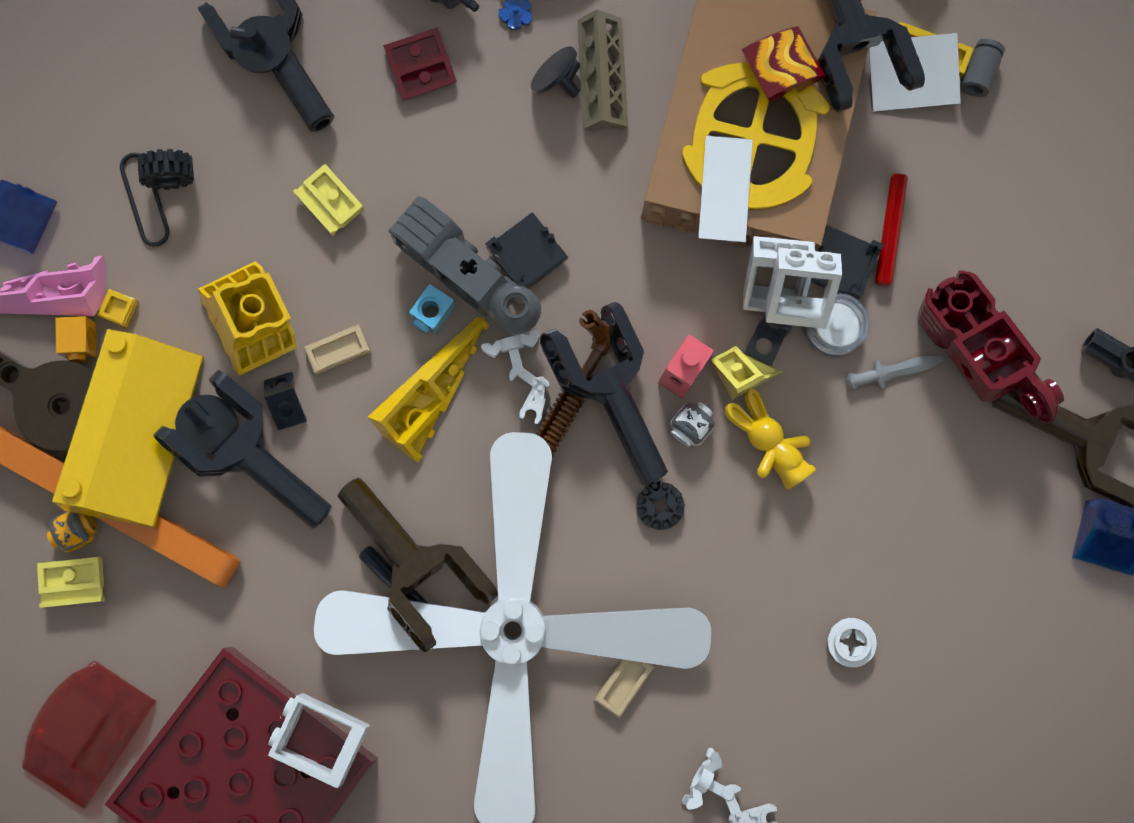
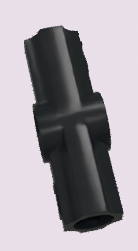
(1110, 353)

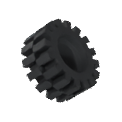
(165, 169)

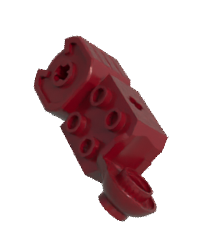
(987, 345)

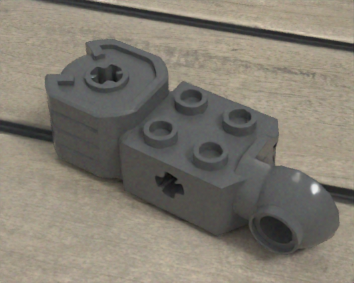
(442, 250)

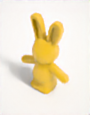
(768, 436)

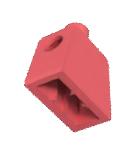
(685, 366)

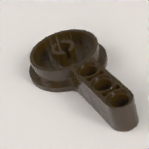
(37, 397)

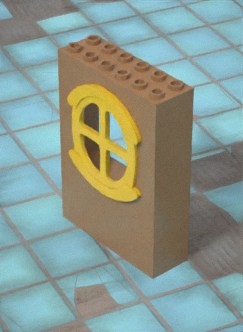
(715, 68)

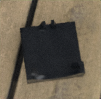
(527, 251)
(856, 259)

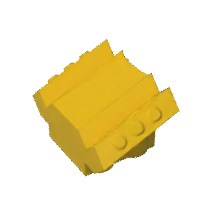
(248, 317)

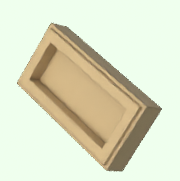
(337, 349)
(623, 685)

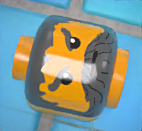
(71, 531)

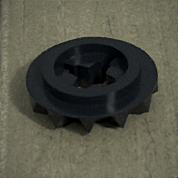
(647, 510)

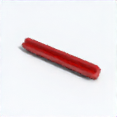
(891, 229)

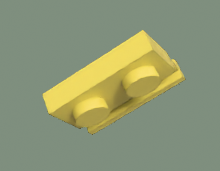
(328, 200)
(70, 582)

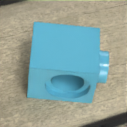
(432, 297)

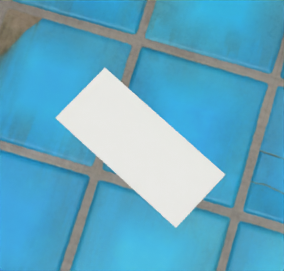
(725, 189)

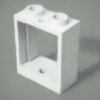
(764, 254)
(798, 309)
(280, 738)

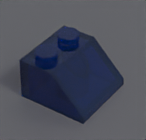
(1106, 536)

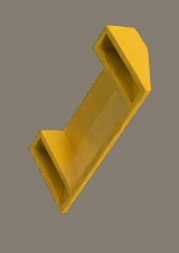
(113, 459)

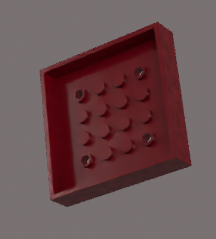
(225, 761)

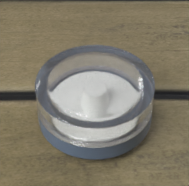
(845, 328)

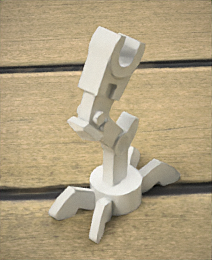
(535, 400)
(704, 781)

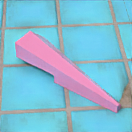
(67, 292)

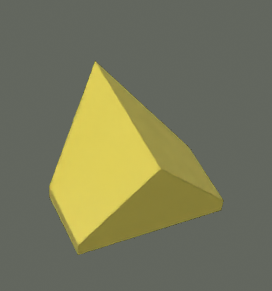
(741, 372)

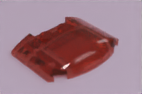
(84, 731)

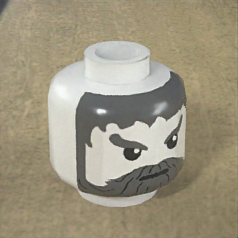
(692, 424)

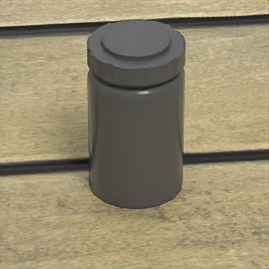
(982, 67)

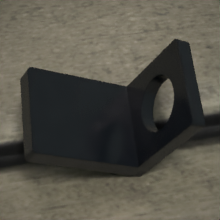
(772, 332)
(283, 401)

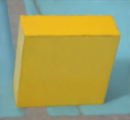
(117, 308)

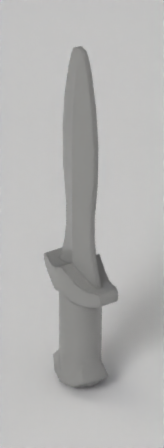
(883, 373)

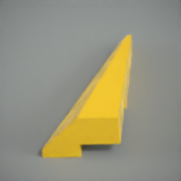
(414, 407)

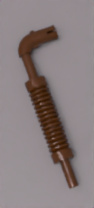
(567, 405)

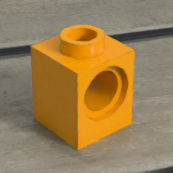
(76, 338)

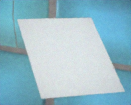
(941, 70)

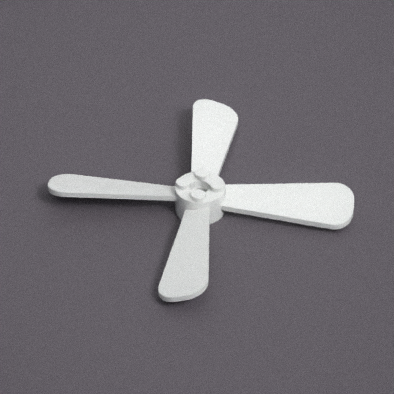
(519, 478)

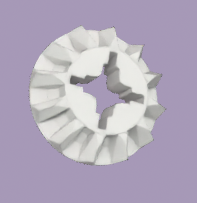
(860, 654)

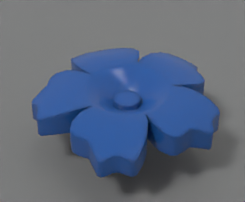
(516, 13)

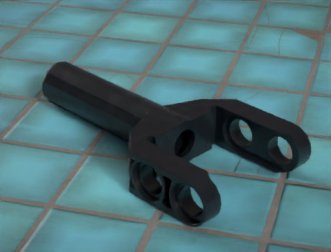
(857, 32)
(290, 73)
(611, 388)
(246, 454)

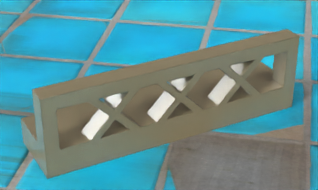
(597, 69)

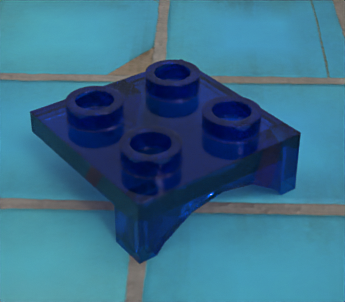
(23, 216)

